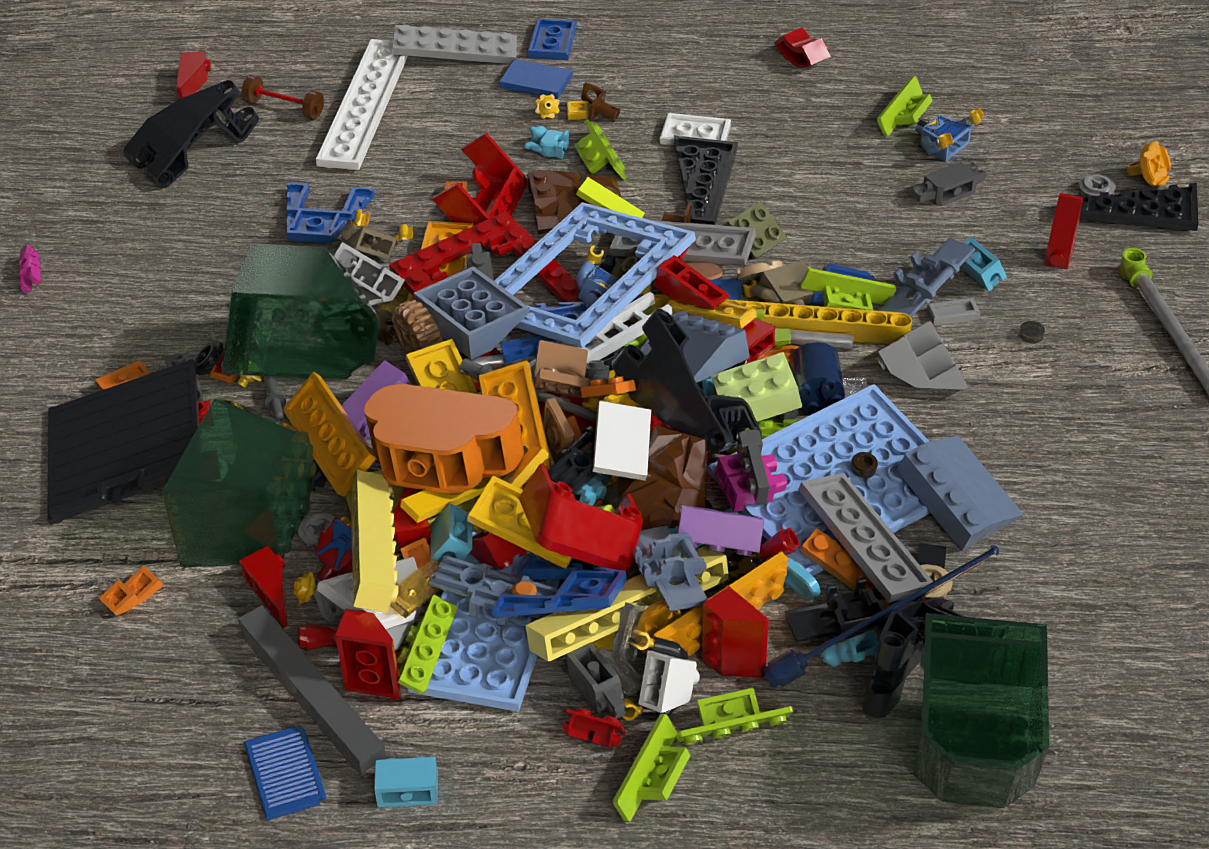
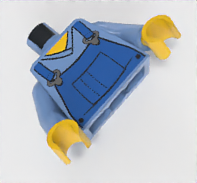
(947, 136)
(595, 281)

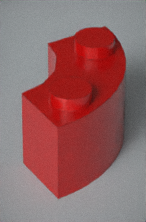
(801, 48)

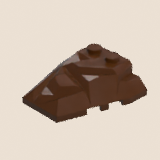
(556, 194)
(672, 480)

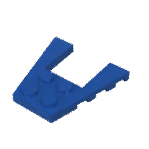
(320, 224)
(527, 347)
(580, 590)

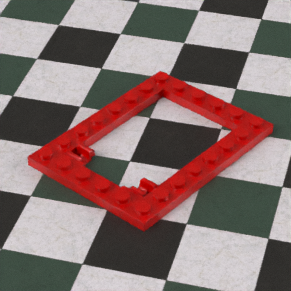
(502, 235)

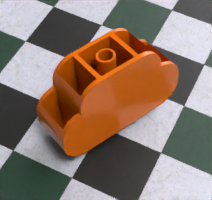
(442, 437)

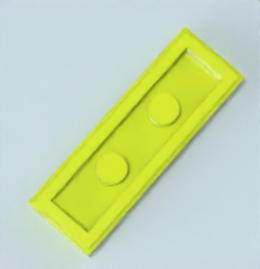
(602, 197)

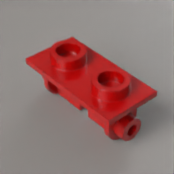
(604, 729)

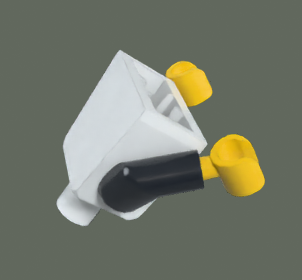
(666, 678)

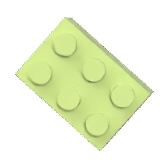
(763, 384)

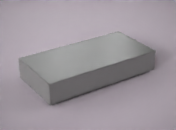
(953, 311)

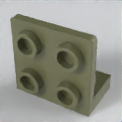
(767, 230)

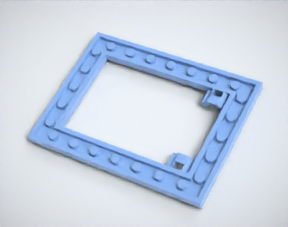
(656, 246)

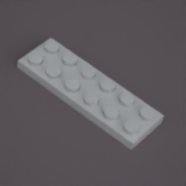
(454, 44)
(713, 243)
(865, 536)

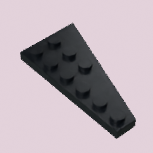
(705, 174)
(1145, 207)

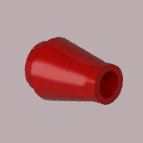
(784, 540)
(315, 636)

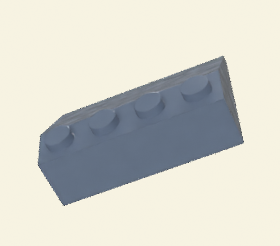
(472, 311)
(710, 345)
(958, 490)

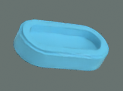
(801, 581)

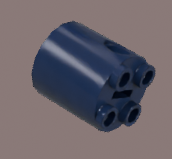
(817, 376)

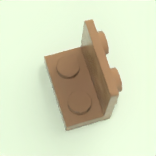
(560, 369)

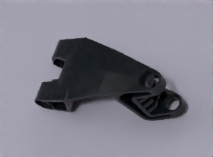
(175, 128)
(671, 392)
(900, 653)

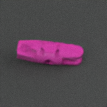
(29, 268)

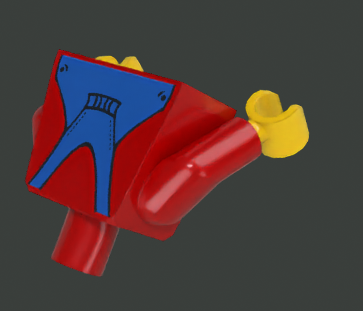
(336, 549)

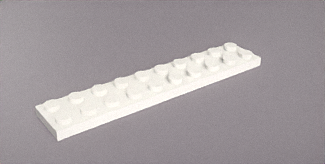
(362, 107)

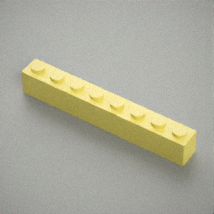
(373, 543)
(570, 630)

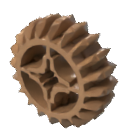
(415, 326)

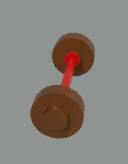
(253, 90)

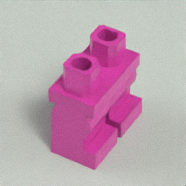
(734, 480)

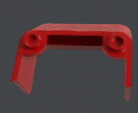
(497, 177)
(579, 528)

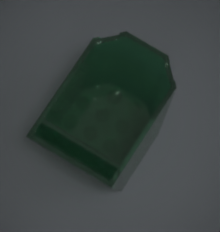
(297, 316)
(238, 487)
(981, 709)

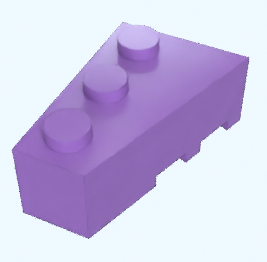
(383, 376)
(721, 529)

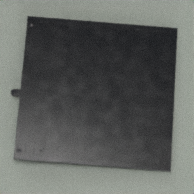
(119, 440)

